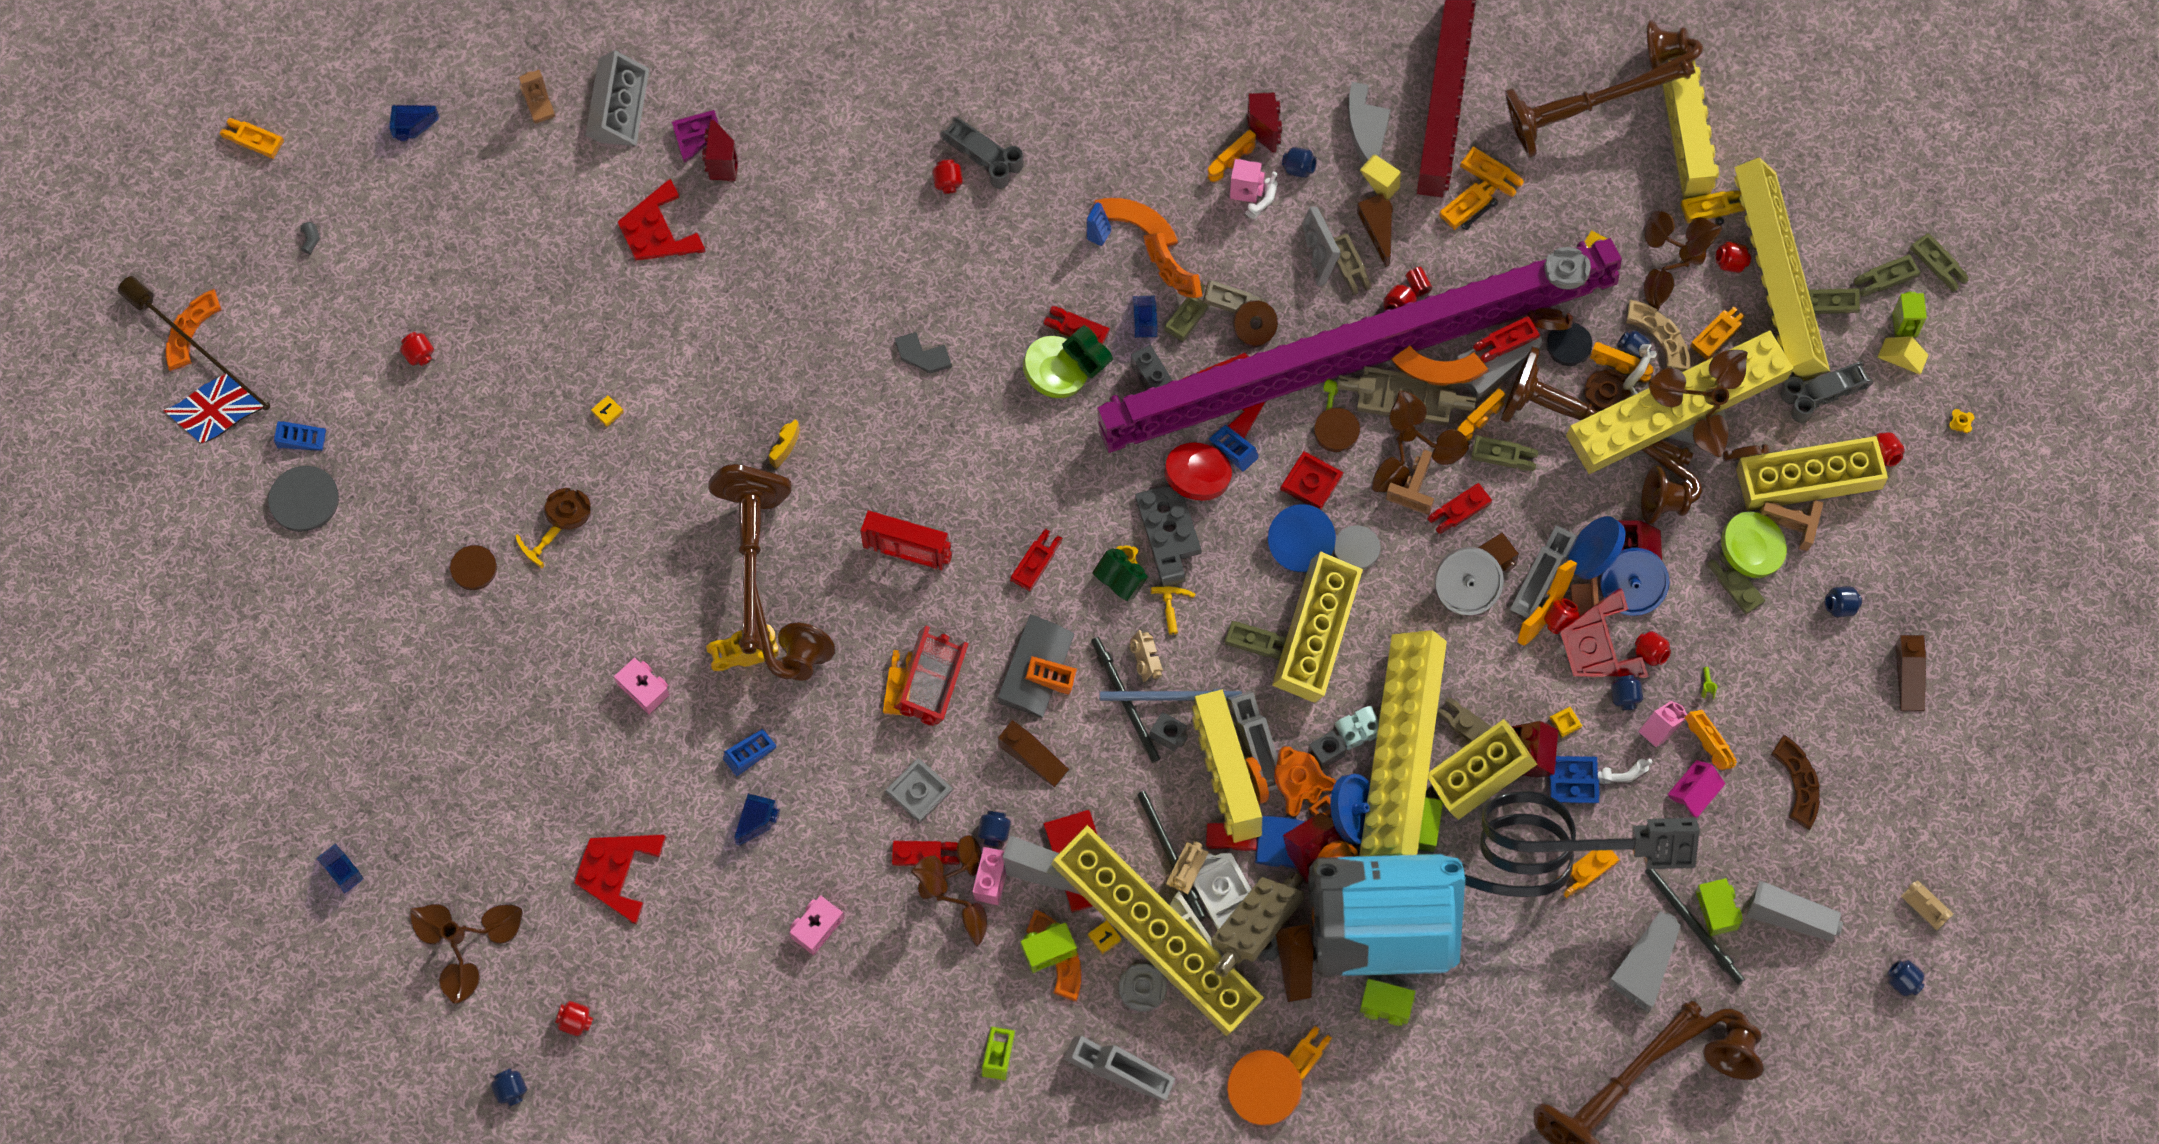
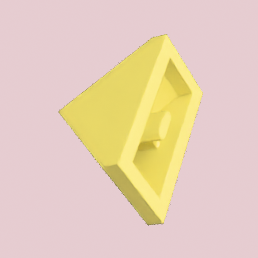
(1381, 176)
(1904, 353)

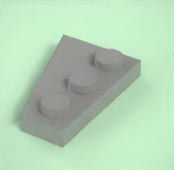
(1322, 243)

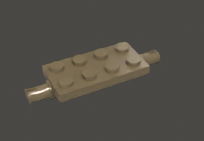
(1380, 389)
(1256, 921)

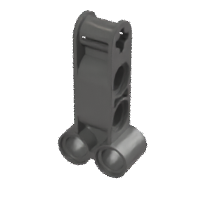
(984, 151)
(1823, 389)

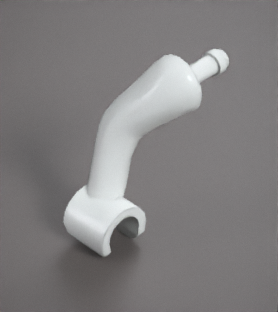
(1270, 189)
(1639, 371)
(1636, 771)

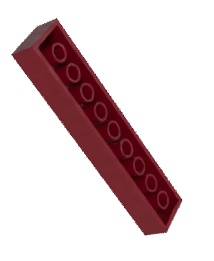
(1446, 98)

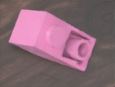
(1663, 723)

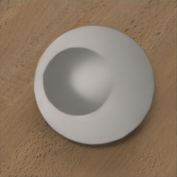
(1469, 581)

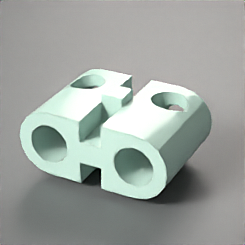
(1358, 727)

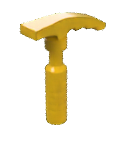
(546, 540)
(1169, 611)

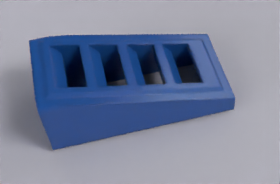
(1098, 225)
(289, 443)
(1244, 457)
(745, 763)

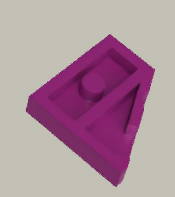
(691, 133)

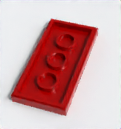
(1060, 834)

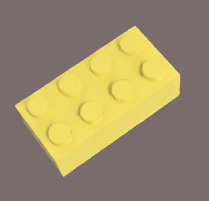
(1481, 769)

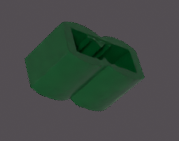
(1087, 351)
(1120, 574)

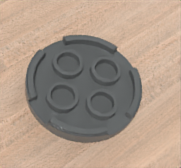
(303, 498)

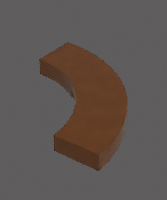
(1804, 781)

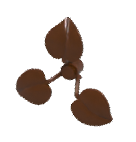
(1700, 235)
(1729, 370)
(1405, 413)
(933, 884)
(435, 922)

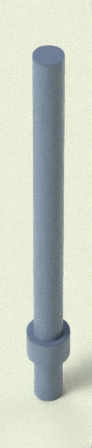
(1157, 695)

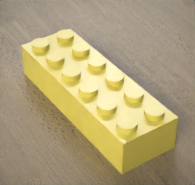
(1691, 135)
(1812, 473)
(1317, 627)
(1227, 766)

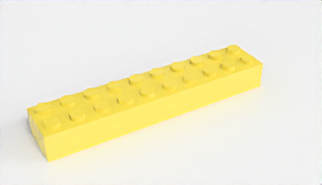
(1781, 269)
(1643, 421)
(1404, 744)
(1155, 930)

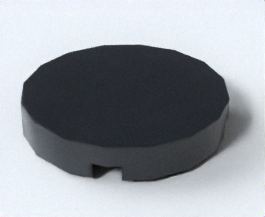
(1569, 345)

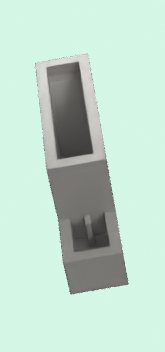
(1366, 123)
(1543, 571)
(1255, 734)
(1119, 1067)

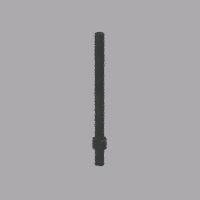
(1105, 660)
(1192, 897)
(1724, 961)

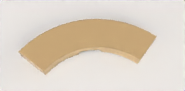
(1663, 331)

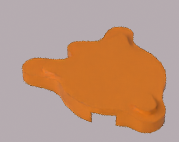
(1300, 778)

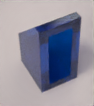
(411, 120)
(1145, 316)
(756, 818)
(340, 868)

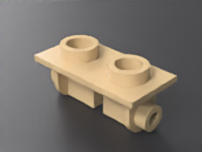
(1142, 646)
(1187, 867)
(1927, 905)

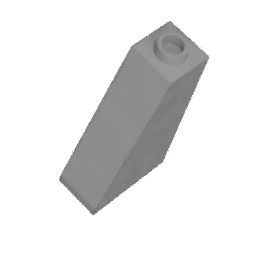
(1499, 369)
(1033, 864)
(1793, 912)
(1646, 964)

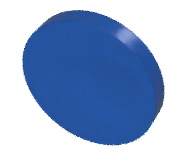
(1300, 535)
(1597, 547)
(1640, 576)
(1350, 806)

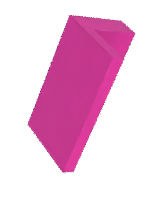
(1697, 787)

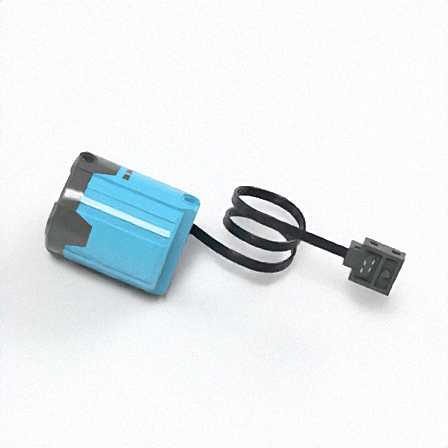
(1409, 908)

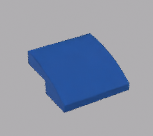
(1575, 780)
(1271, 845)

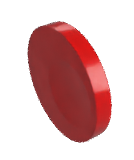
(1198, 471)

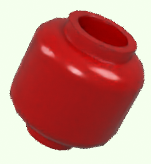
(947, 176)
(1732, 257)
(1398, 296)
(416, 349)
(1891, 448)
(1560, 614)
(1653, 648)
(573, 1018)

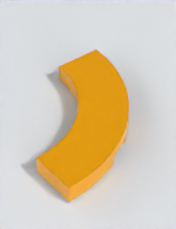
(1557, 590)

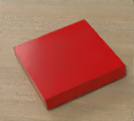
(1311, 480)

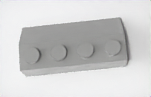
(617, 100)

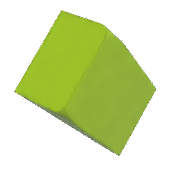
(997, 1055)

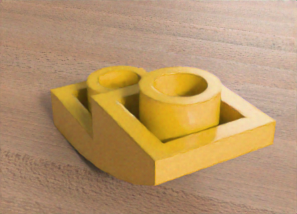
(788, 437)

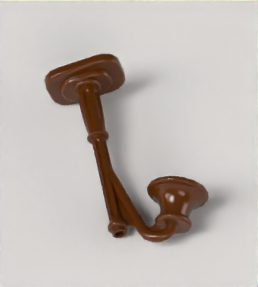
(1662, 47)
(1657, 493)
(801, 641)
(1731, 1056)

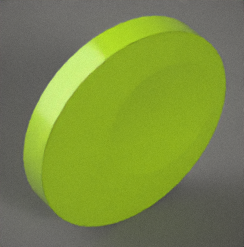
(1052, 369)
(1753, 544)

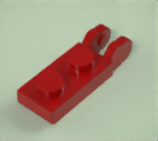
(1073, 322)
(1507, 339)
(1461, 508)
(1035, 561)
(911, 852)

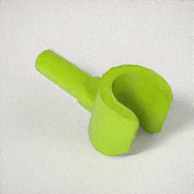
(1331, 387)
(1708, 686)

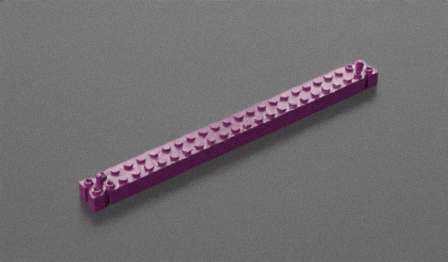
(1345, 349)

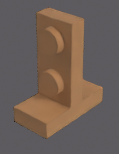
(536, 96)
(1410, 494)
(1796, 520)

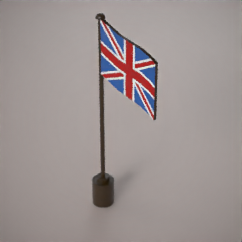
(215, 404)

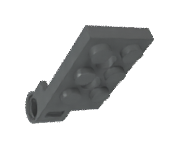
(1168, 546)

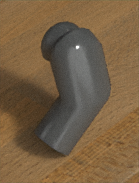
(312, 237)

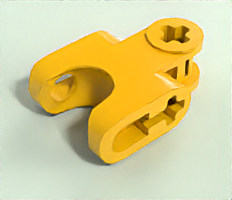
(732, 653)

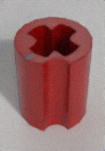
(1418, 281)

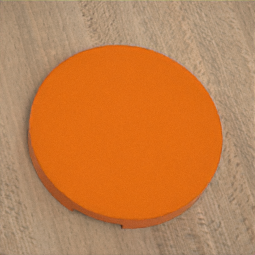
(1264, 1087)

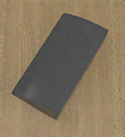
(1042, 641)

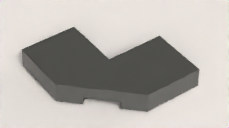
(928, 360)

